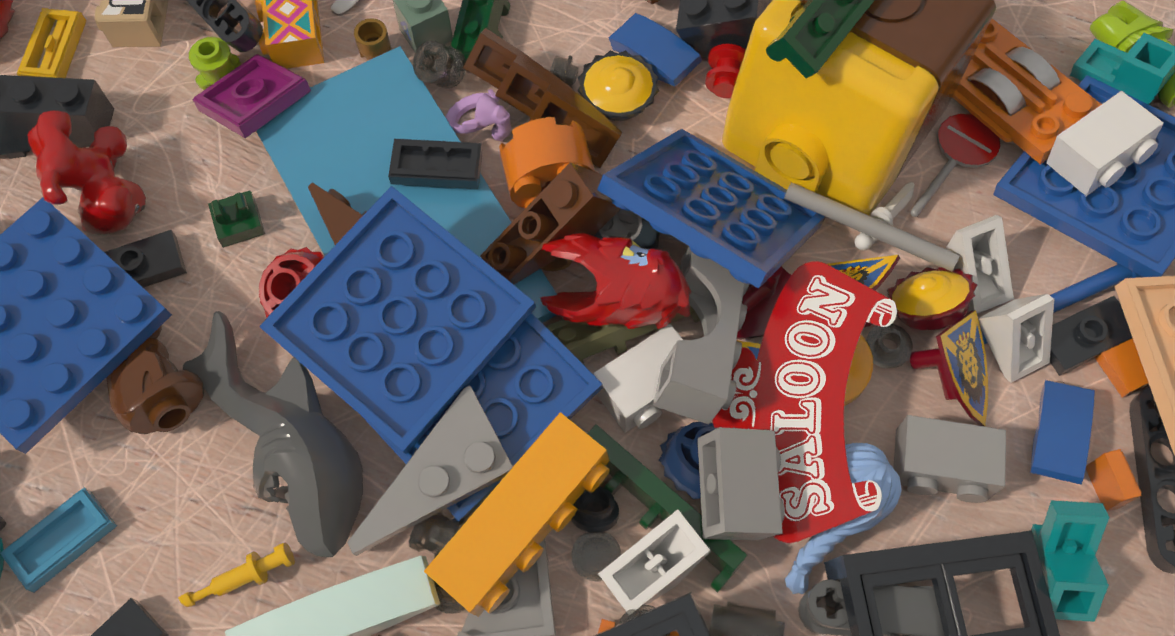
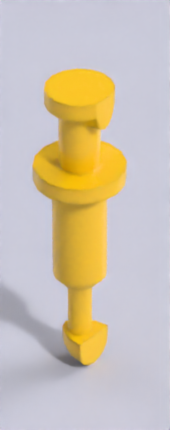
(253, 570)

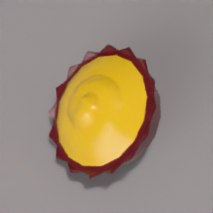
(932, 297)

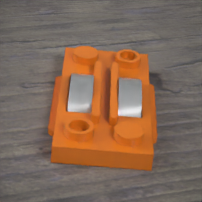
(1020, 93)

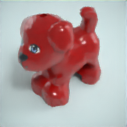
(105, 200)

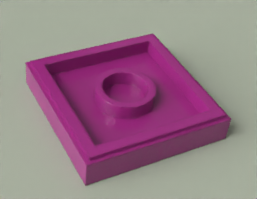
(251, 95)

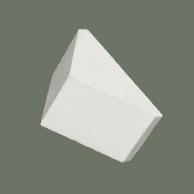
(986, 258)
(1020, 334)
(655, 563)

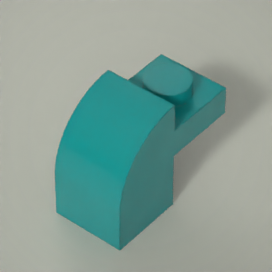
(1136, 73)
(1068, 558)

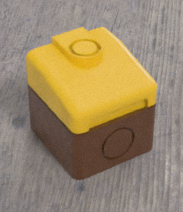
(867, 105)

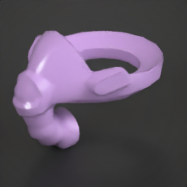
(486, 113)

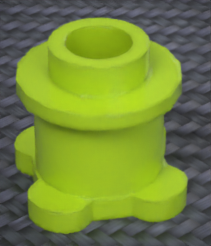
(212, 59)

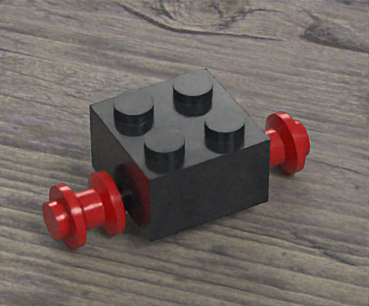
(721, 34)

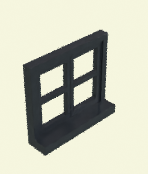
(939, 563)

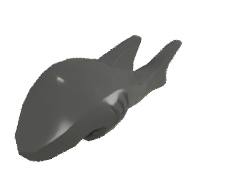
(293, 443)

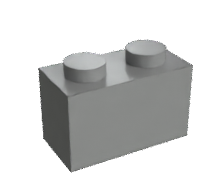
(950, 458)
(740, 484)

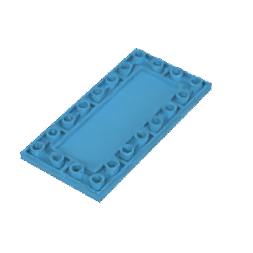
(345, 141)

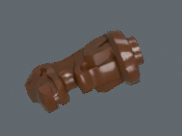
(151, 392)

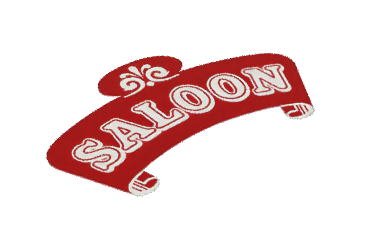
(801, 392)

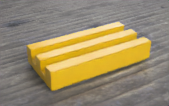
(59, 46)

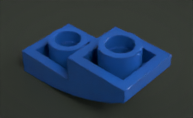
(658, 46)
(1063, 432)

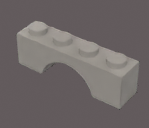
(698, 371)

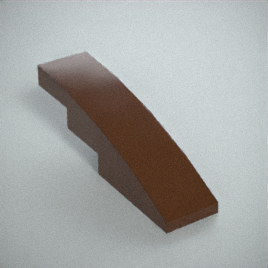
(539, 92)

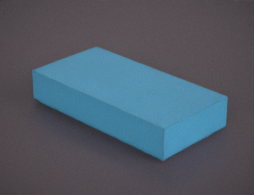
(58, 540)

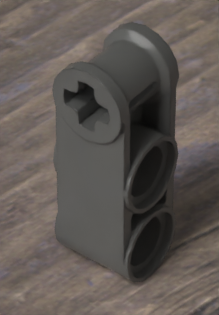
(900, 610)

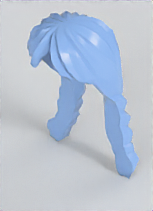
(864, 464)

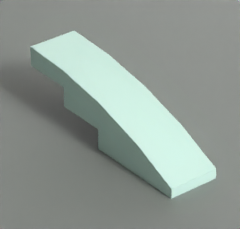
(352, 607)

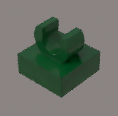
(236, 218)

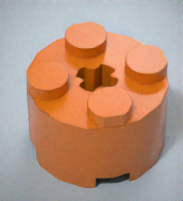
(539, 154)

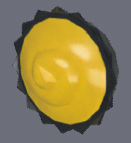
(618, 85)

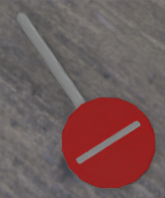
(964, 143)

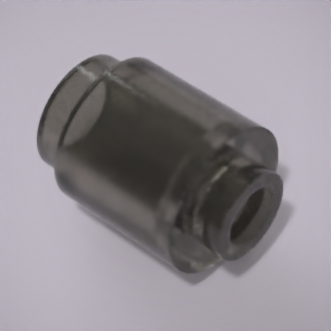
(744, 620)

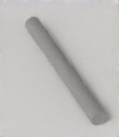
(872, 227)

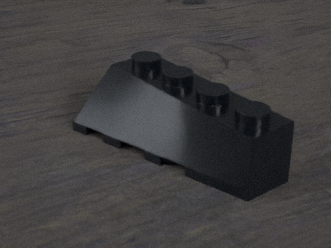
(28, 97)

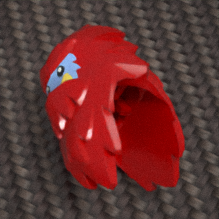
(632, 283)

